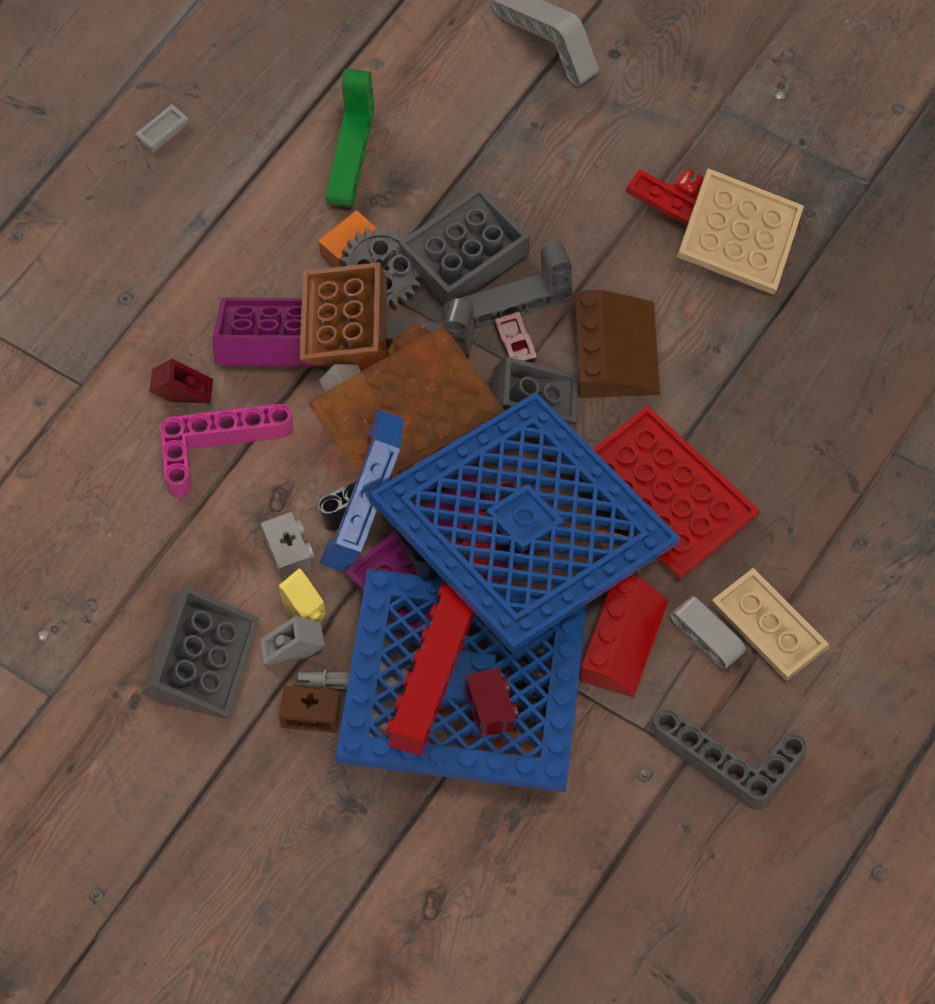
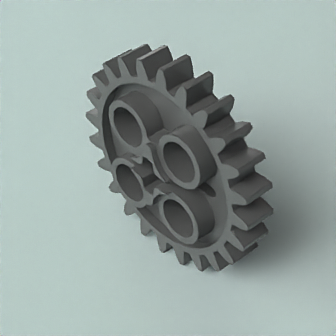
(362, 252)

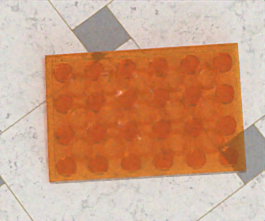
(425, 385)

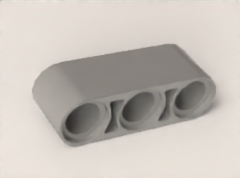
(708, 632)

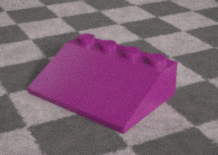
(258, 332)

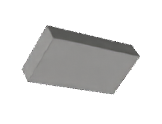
(162, 128)

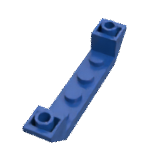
(360, 512)

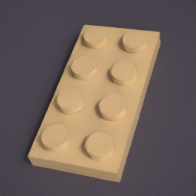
(770, 624)

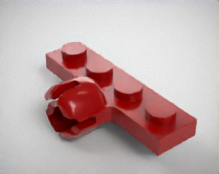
(673, 199)

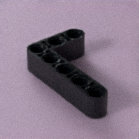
(332, 511)

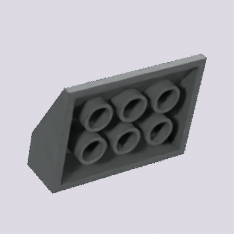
(466, 246)
(200, 654)

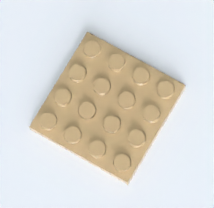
(740, 231)

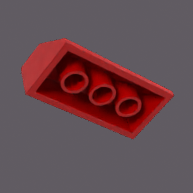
(624, 636)

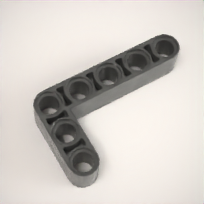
(525, 295)
(458, 323)
(729, 762)

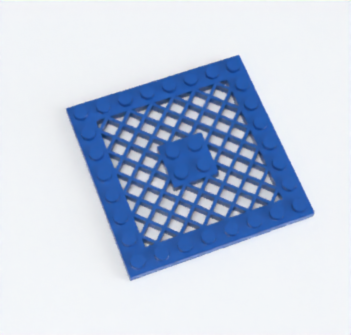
(523, 520)
(438, 758)

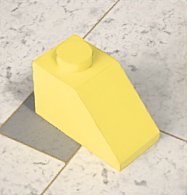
(301, 598)

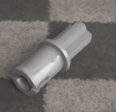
(315, 680)

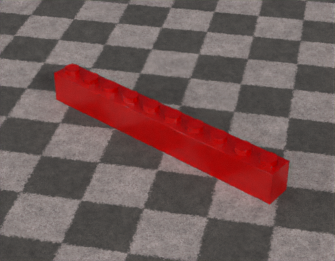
(434, 663)

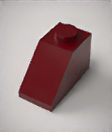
(180, 383)

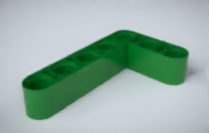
(353, 138)

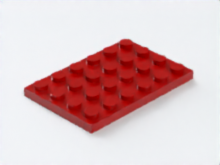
(677, 487)

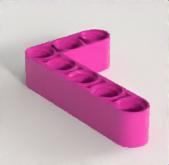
(215, 436)

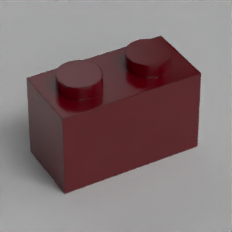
(490, 702)

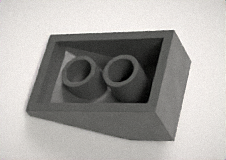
(518, 379)

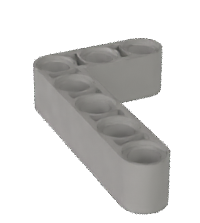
(556, 26)

